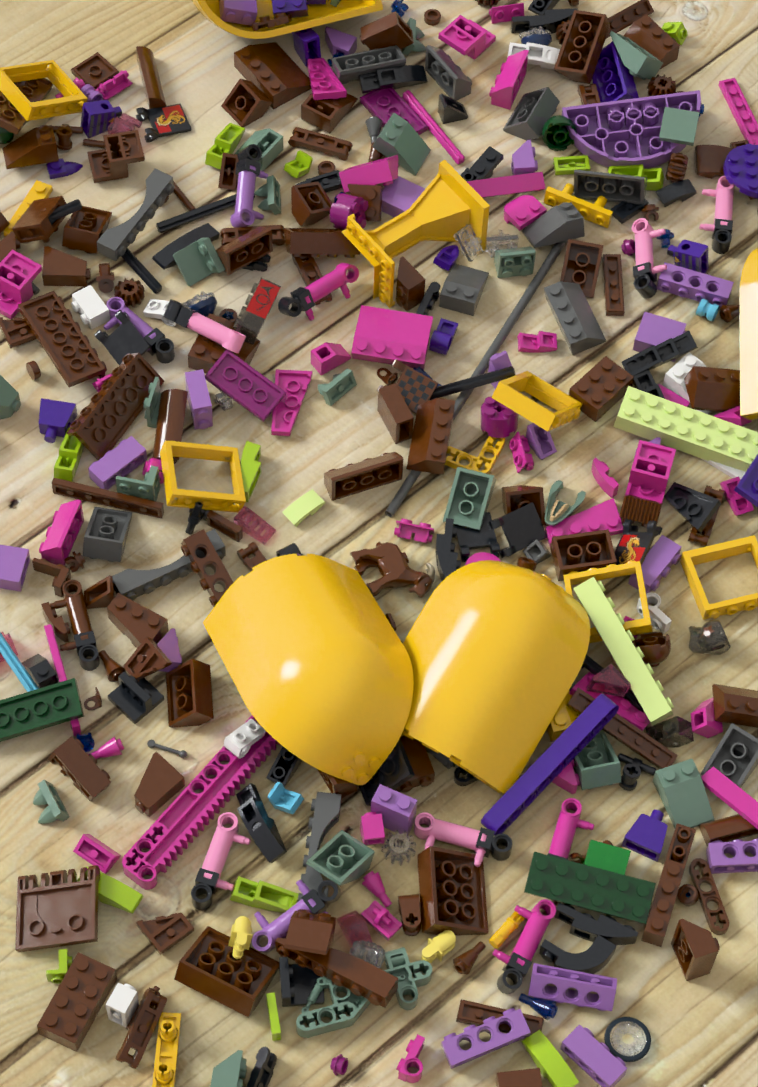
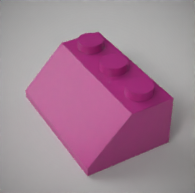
(509, 80)
(371, 173)
(63, 532)

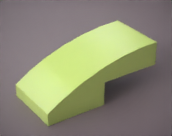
(303, 506)

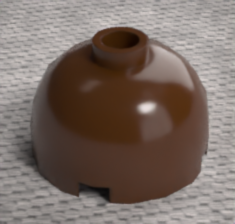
(654, 647)

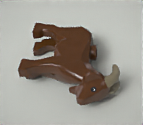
(394, 569)

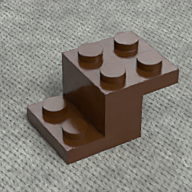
(118, 152)

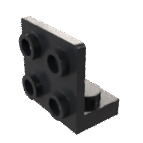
(297, 984)

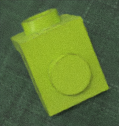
(676, 30)
(300, 165)
(65, 962)

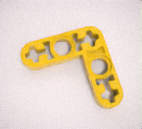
(476, 462)

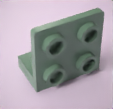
(198, 261)
(152, 403)
(144, 489)

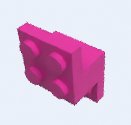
(467, 37)
(15, 282)
(650, 471)

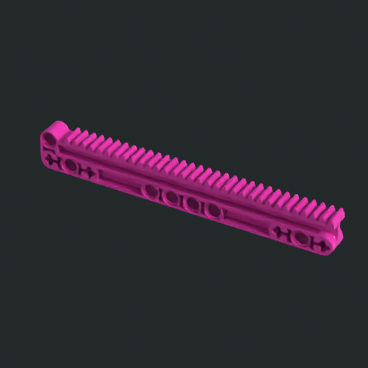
(192, 811)

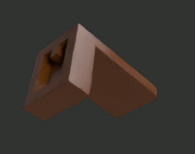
(60, 573)

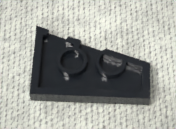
(692, 505)

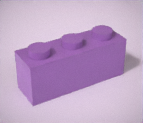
(117, 462)
(657, 563)
(593, 1057)

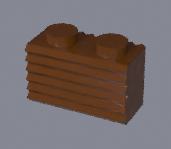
(640, 510)

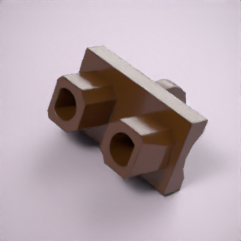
(105, 278)

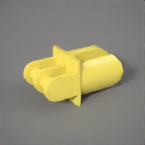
(240, 936)
(439, 946)

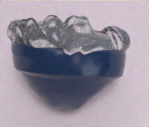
(536, 36)
(204, 303)

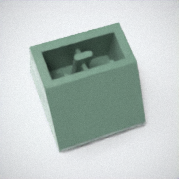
(270, 144)
(514, 262)
(230, 1071)

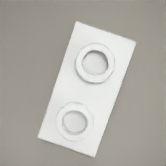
(156, 309)
(658, 618)
(242, 738)

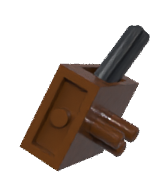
(43, 218)

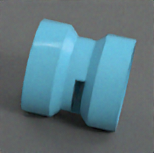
(707, 310)

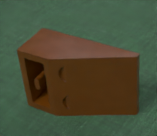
(326, 112)

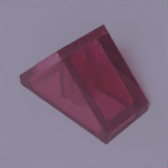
(609, 682)
(354, 927)

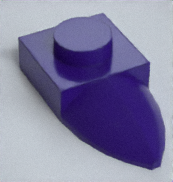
(62, 169)
(447, 257)

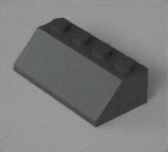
(350, 66)
(611, 186)
(574, 316)

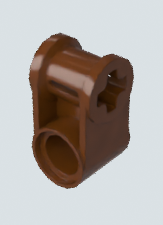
(410, 912)

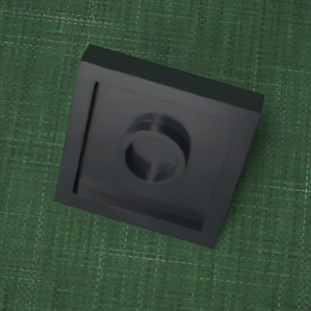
(135, 697)

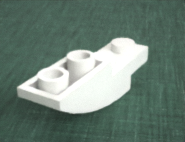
(538, 54)

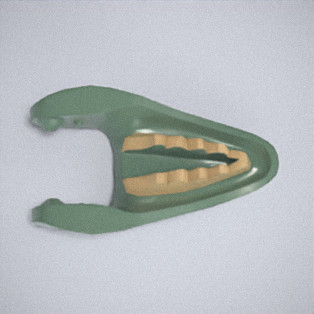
(557, 510)

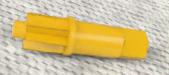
(506, 930)

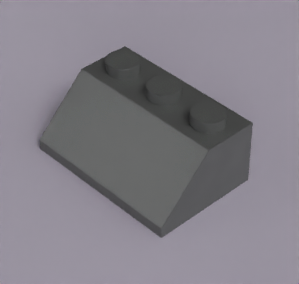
(447, 73)
(532, 114)

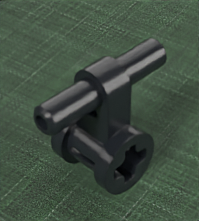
(195, 517)
(632, 771)

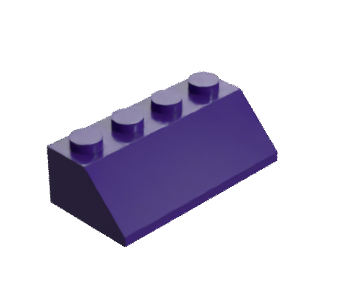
(612, 77)

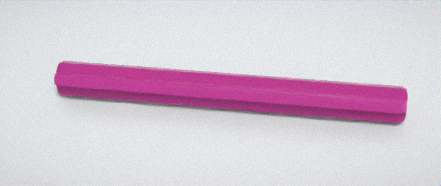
(434, 128)

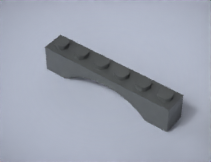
(117, 239)
(135, 583)
(326, 815)

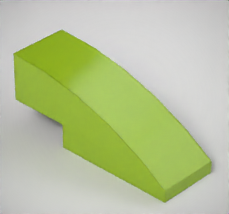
(225, 142)
(654, 176)
(69, 458)
(250, 467)
(117, 894)
(263, 895)
(549, 1061)

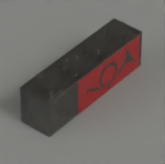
(257, 309)

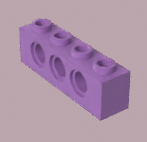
(694, 285)
(739, 863)
(581, 981)
(458, 1056)

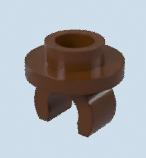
(650, 209)
(77, 559)

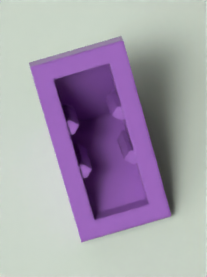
(540, 441)

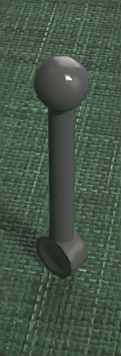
(151, 744)

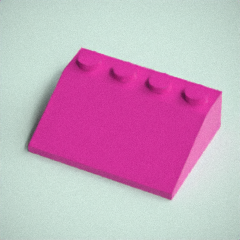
(391, 336)

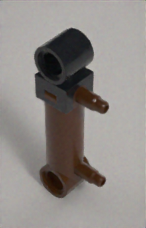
(80, 624)

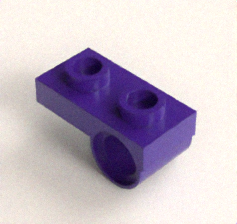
(443, 336)

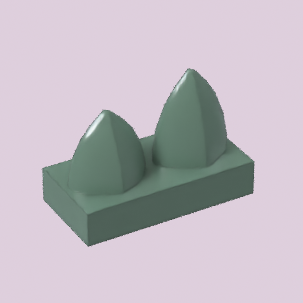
(417, 46)
(272, 192)
(337, 387)
(55, 810)

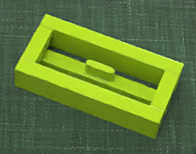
(569, 164)
(273, 1016)

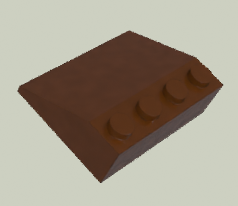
(272, 72)
(451, 892)
(218, 975)

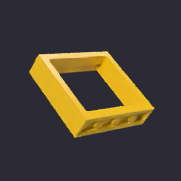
(69, 104)
(509, 395)
(210, 500)
(713, 553)
(637, 626)

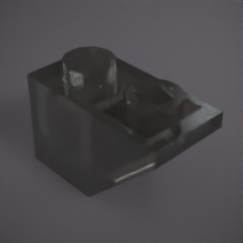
(672, 732)

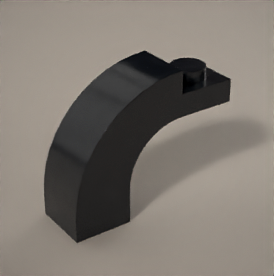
(588, 961)

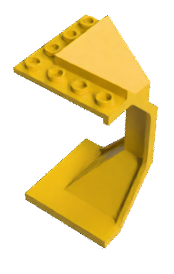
(435, 216)

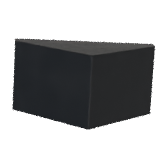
(450, 110)

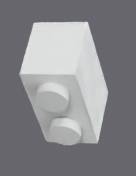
(90, 307)
(122, 1004)

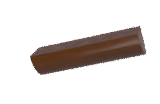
(150, 77)
(170, 419)
(727, 829)

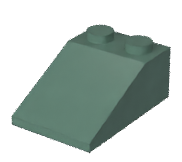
(635, 57)
(402, 140)
(469, 498)
(597, 764)
(683, 794)
(342, 859)

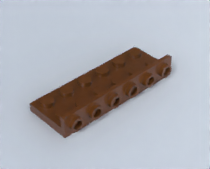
(34, 90)
(62, 339)
(114, 406)

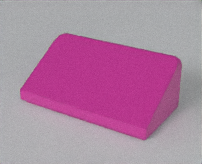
(96, 852)

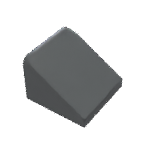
(537, 551)

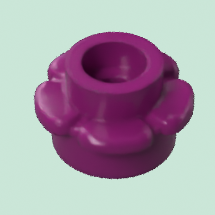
(628, 247)
(339, 1065)

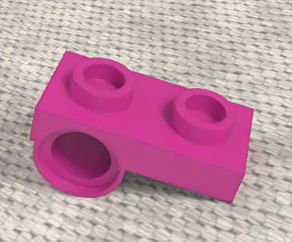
(414, 1049)

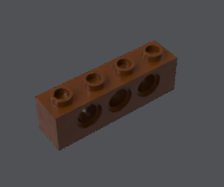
(201, 542)

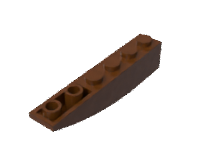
(668, 885)
(346, 971)

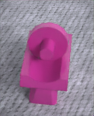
(381, 920)

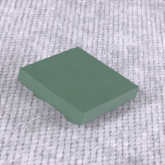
(679, 126)

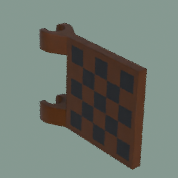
(413, 386)

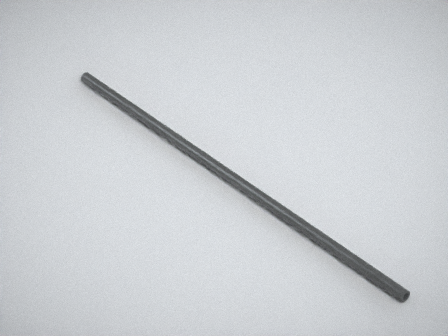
(484, 363)

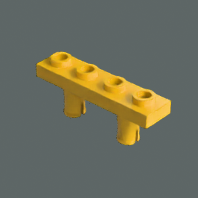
(592, 212)
(166, 1050)

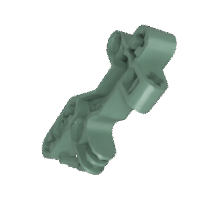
(397, 965)

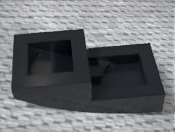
(675, 191)

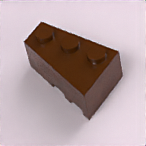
(136, 620)
(80, 768)

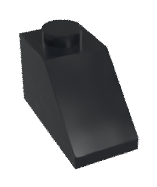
(40, 671)

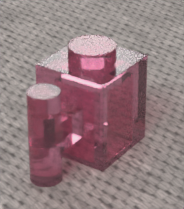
(123, 124)

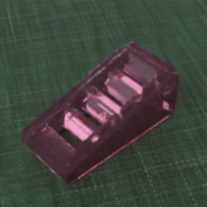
(250, 516)

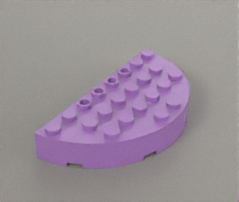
(627, 129)

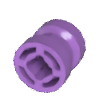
(92, 95)

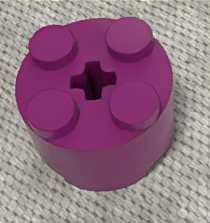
(346, 206)
(498, 419)

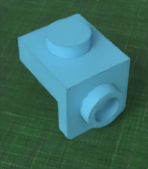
(284, 799)

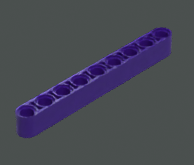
(550, 764)

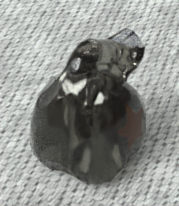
(709, 639)

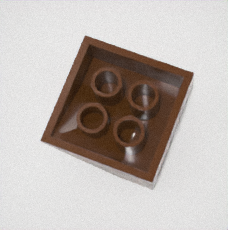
(207, 352)

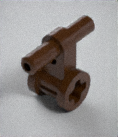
(64, 133)

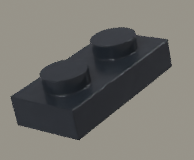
(625, 211)

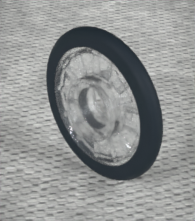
(633, 1027)

